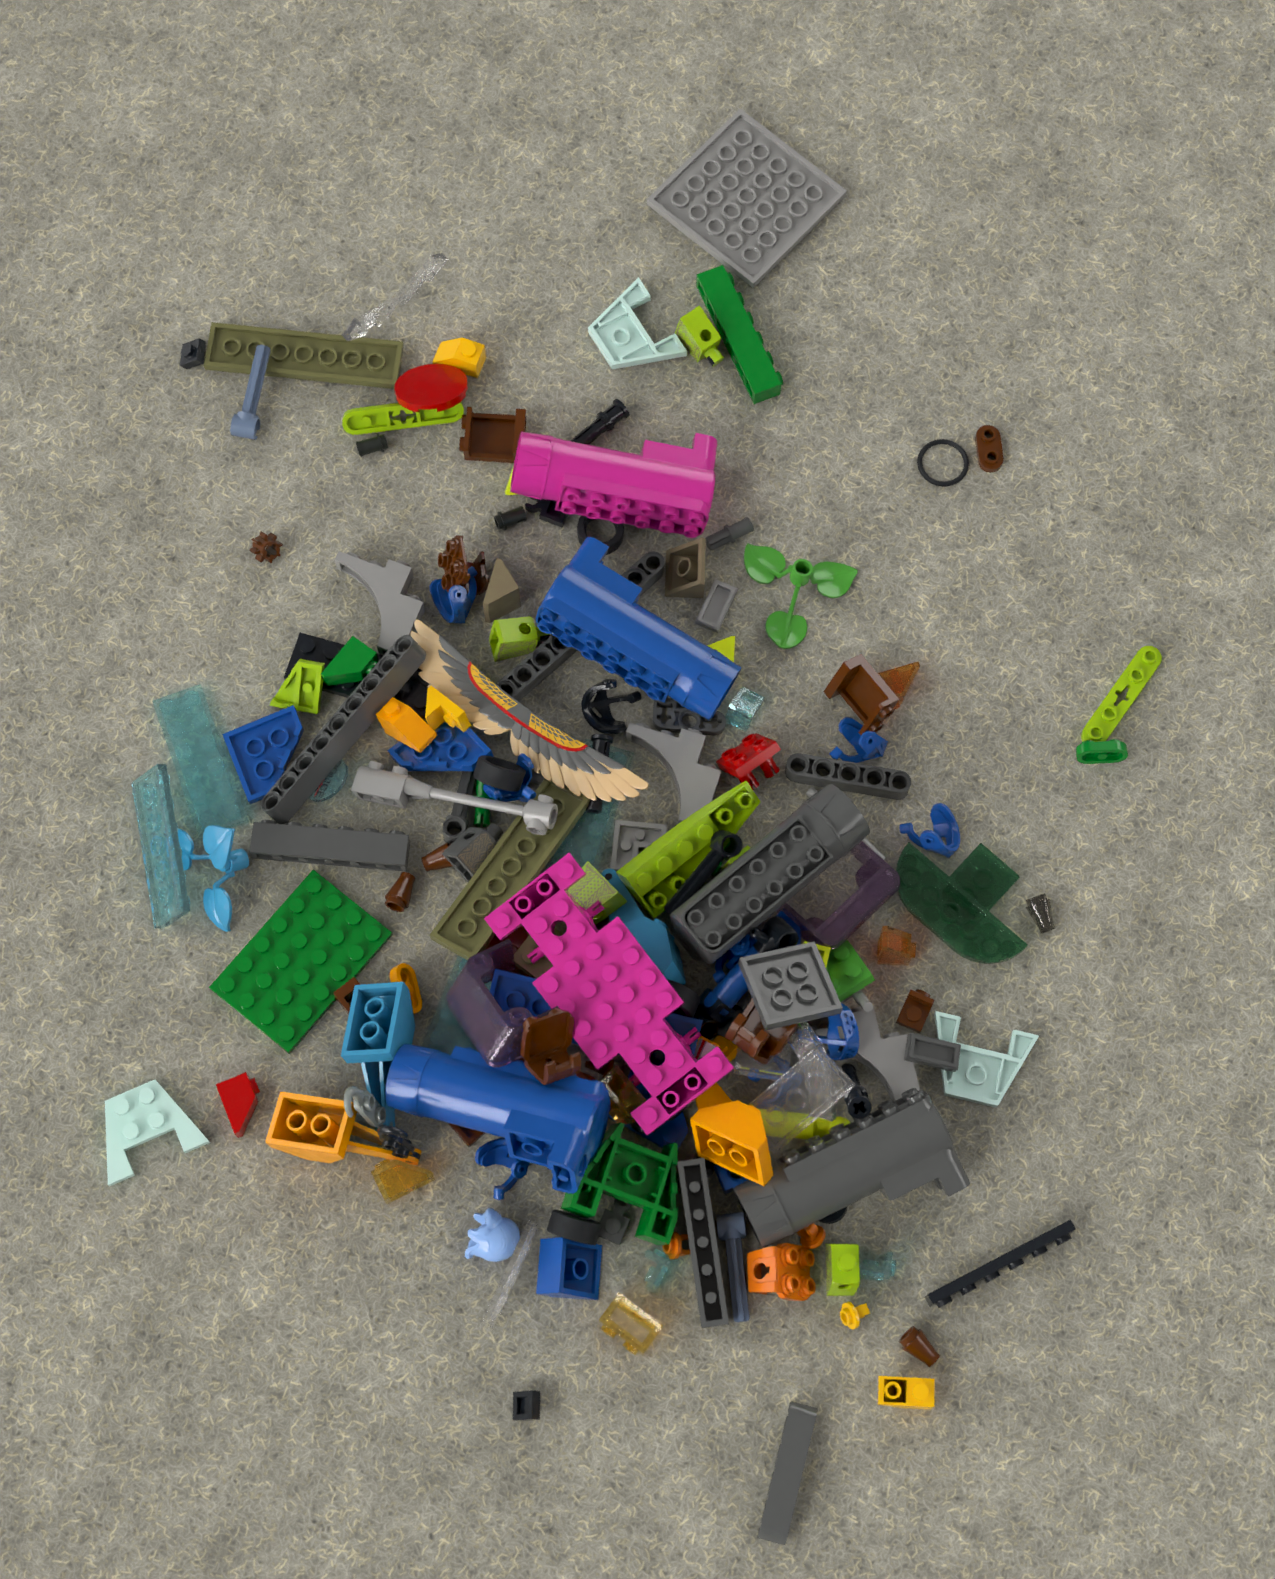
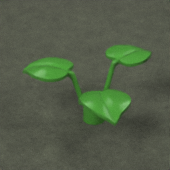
(831, 579)

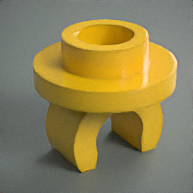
(851, 1315)

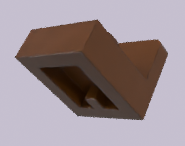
(915, 1010)

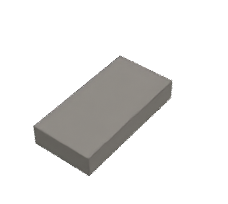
(716, 606)

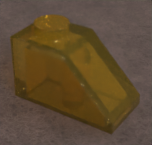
(623, 1095)
(399, 1178)

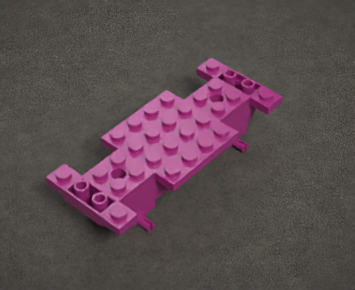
(611, 993)

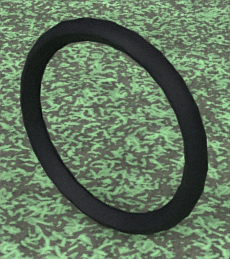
(940, 483)

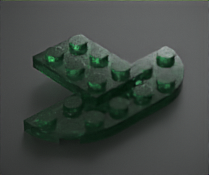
(960, 904)

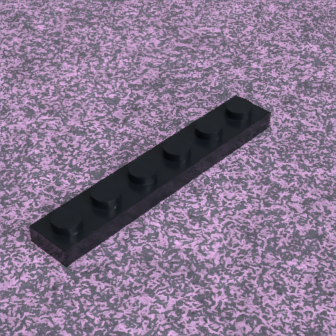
(990, 1270)

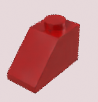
(239, 1100)

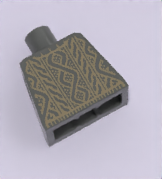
(472, 849)

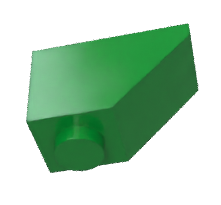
(350, 664)

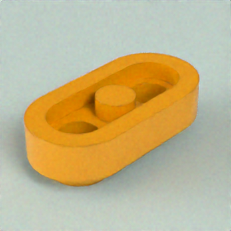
(406, 974)

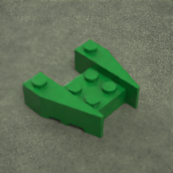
(634, 1177)

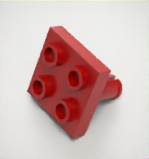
(751, 753)

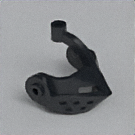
(606, 723)

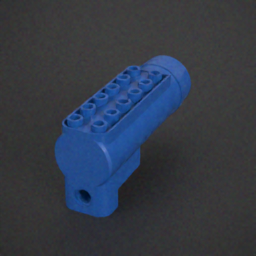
(600, 617)
(542, 1124)

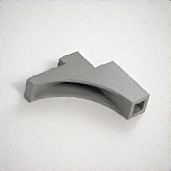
(389, 591)
(681, 757)
(881, 1056)

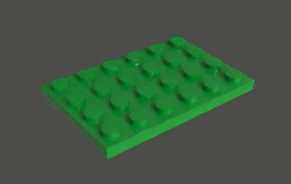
(299, 959)

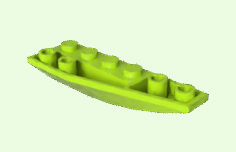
(672, 858)

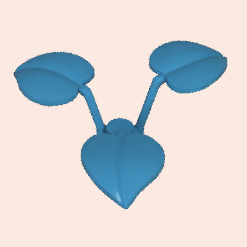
(218, 845)

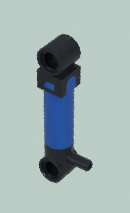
(718, 1003)

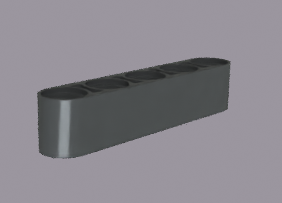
(860, 772)
(787, 1473)

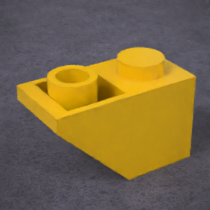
(906, 1392)

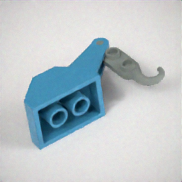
(375, 1030)

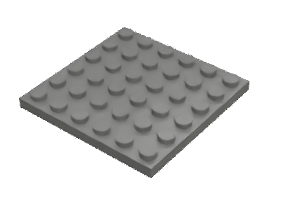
(746, 198)

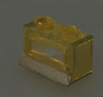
(630, 1324)

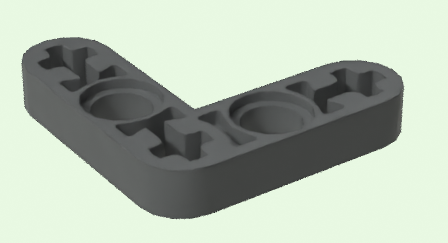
(676, 716)

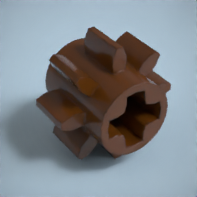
(272, 550)

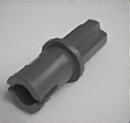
(729, 534)

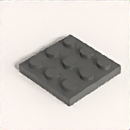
(790, 985)

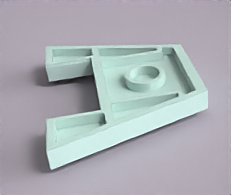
(623, 337)
(981, 1073)
(140, 1117)

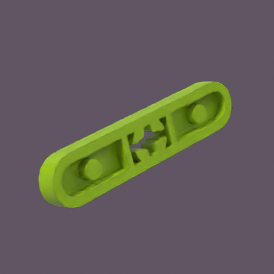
(378, 419)
(1135, 678)

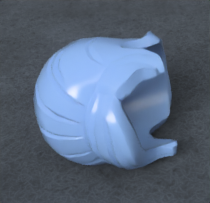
(494, 1238)

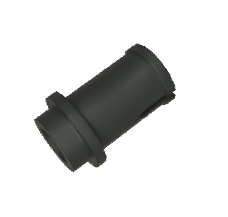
(372, 445)
(510, 518)

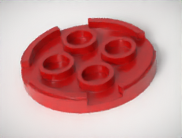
(431, 387)

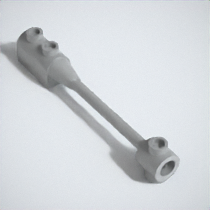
(397, 788)

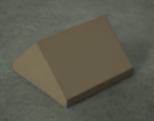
(686, 570)
(502, 593)

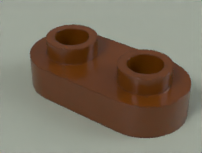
(989, 447)

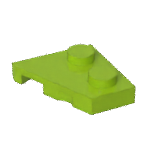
(302, 688)

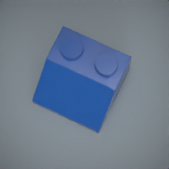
(569, 1269)

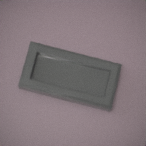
(932, 1052)

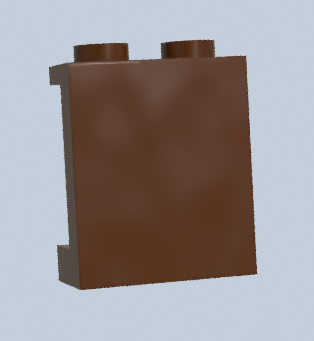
(491, 435)
(863, 692)

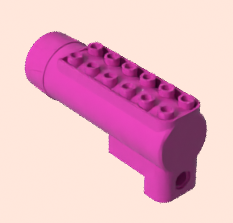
(657, 490)

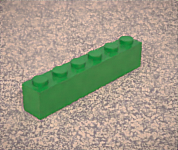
(738, 334)

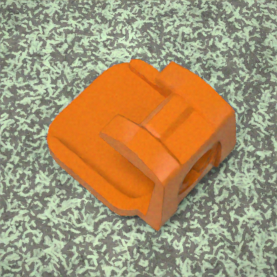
(788, 1271)

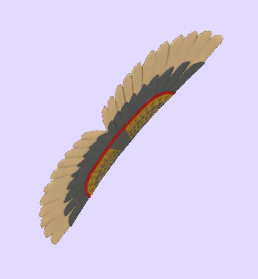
(496, 712)

